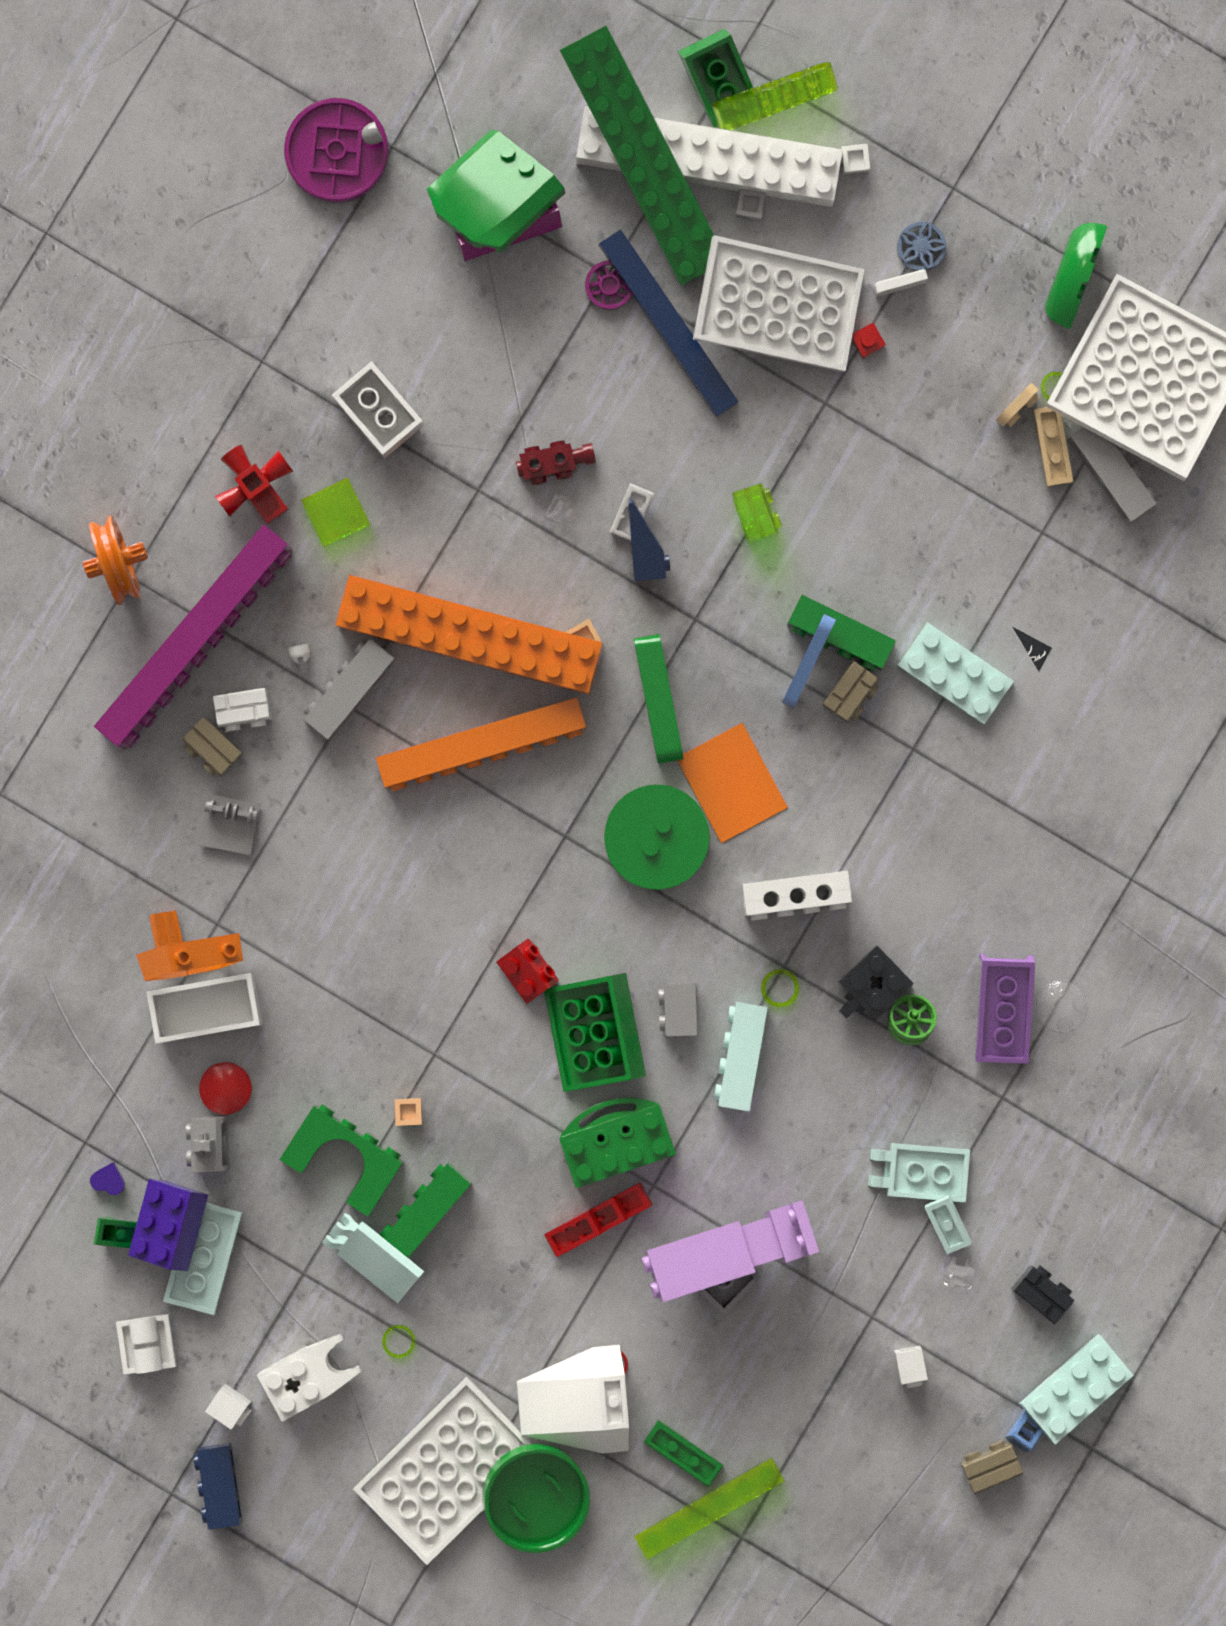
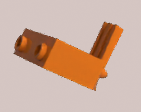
(177, 958)

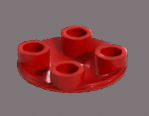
(225, 1088)

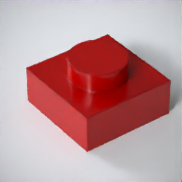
(868, 340)

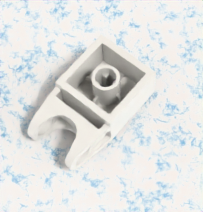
(313, 1372)

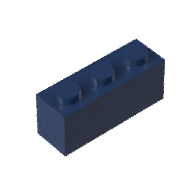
(218, 1486)

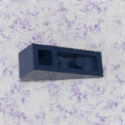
(647, 552)

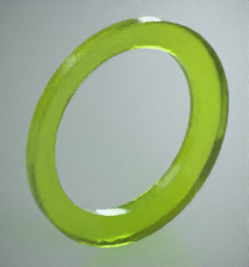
(795, 982)

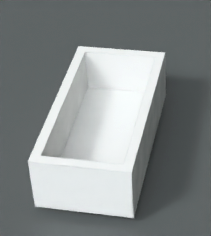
(204, 1008)

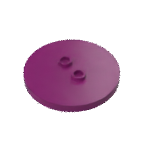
(329, 154)

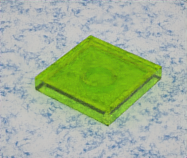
(335, 512)

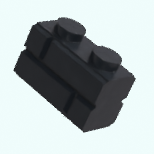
(1043, 1294)

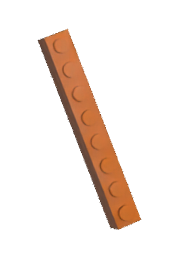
(481, 743)

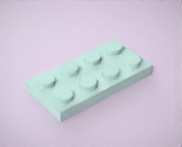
(955, 673)
(203, 1282)
(1076, 1389)

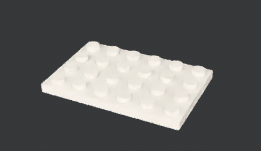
(778, 304)
(437, 1473)

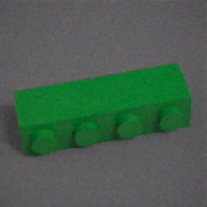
(846, 635)
(427, 1210)

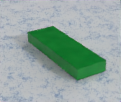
(683, 1453)

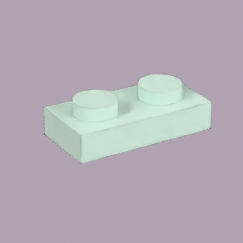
(948, 1224)

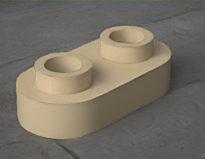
(1026, 398)

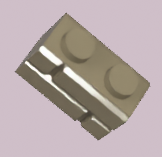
(851, 692)
(211, 747)
(991, 1467)

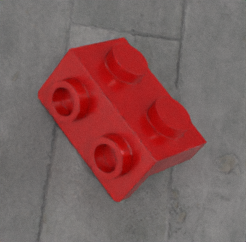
(527, 970)

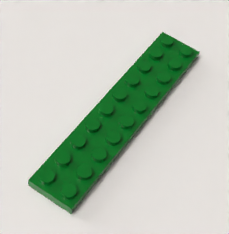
(641, 151)

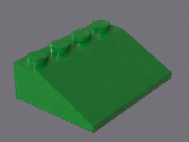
(594, 1032)

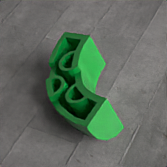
(1073, 271)

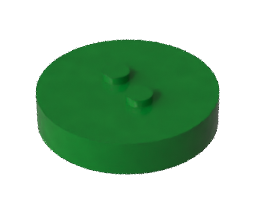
(656, 837)
(535, 1498)

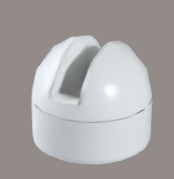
(299, 651)

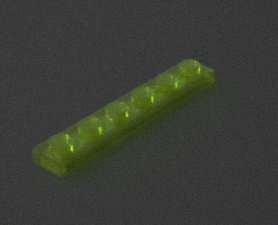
(709, 1508)

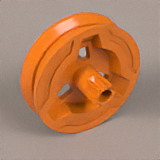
(115, 560)

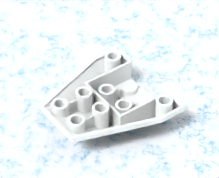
(578, 1402)

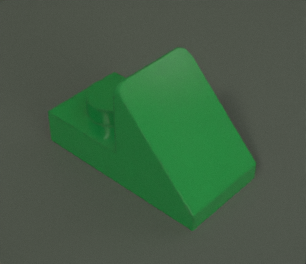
(114, 1232)

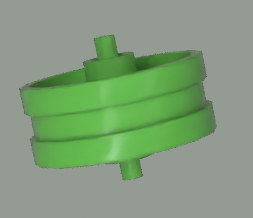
(911, 1019)

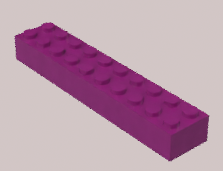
(193, 638)

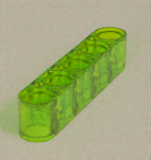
(775, 96)

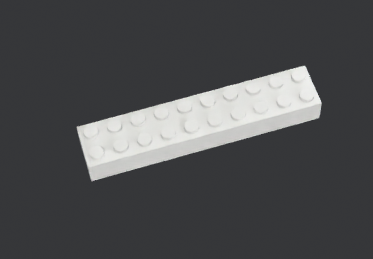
(733, 160)

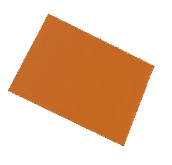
(732, 782)

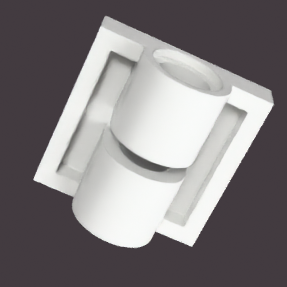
(146, 1344)

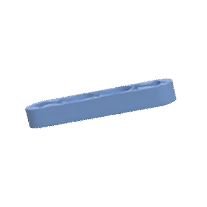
(808, 660)

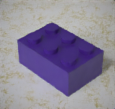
(168, 1225)

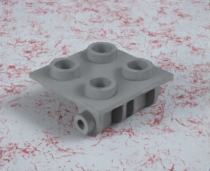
(229, 824)

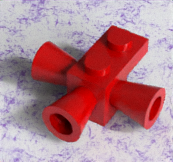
(254, 484)

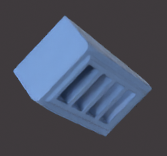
(1017, 1427)

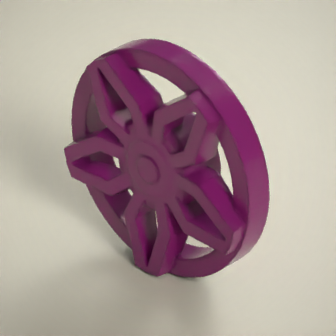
(608, 285)

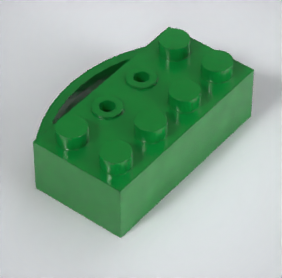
(620, 1151)

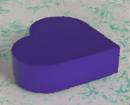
(108, 1179)

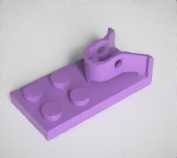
(1005, 1010)

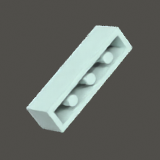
(742, 1056)

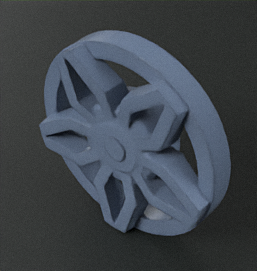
(921, 246)

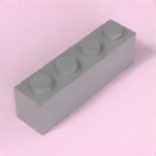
(1114, 474)
(349, 689)

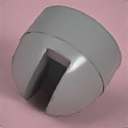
(371, 134)

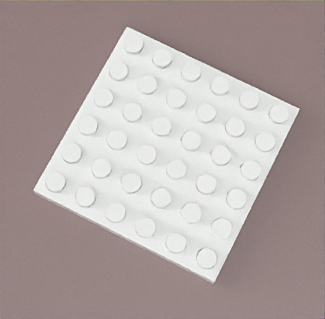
(1146, 378)

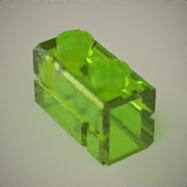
(755, 513)

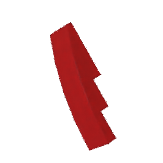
(598, 1219)

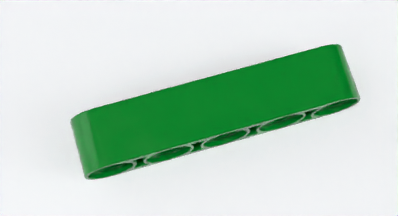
(658, 698)

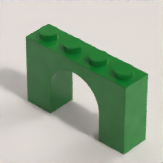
(379, 1164)

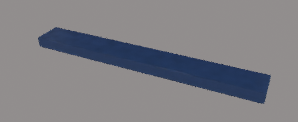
(668, 323)

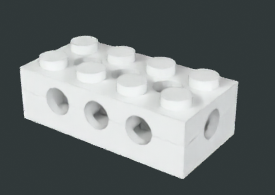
(835, 882)

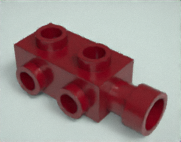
(548, 465)

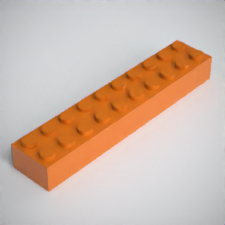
(469, 635)

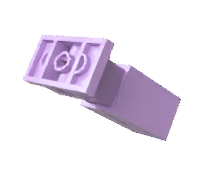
(729, 1252)

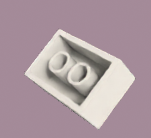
(378, 410)

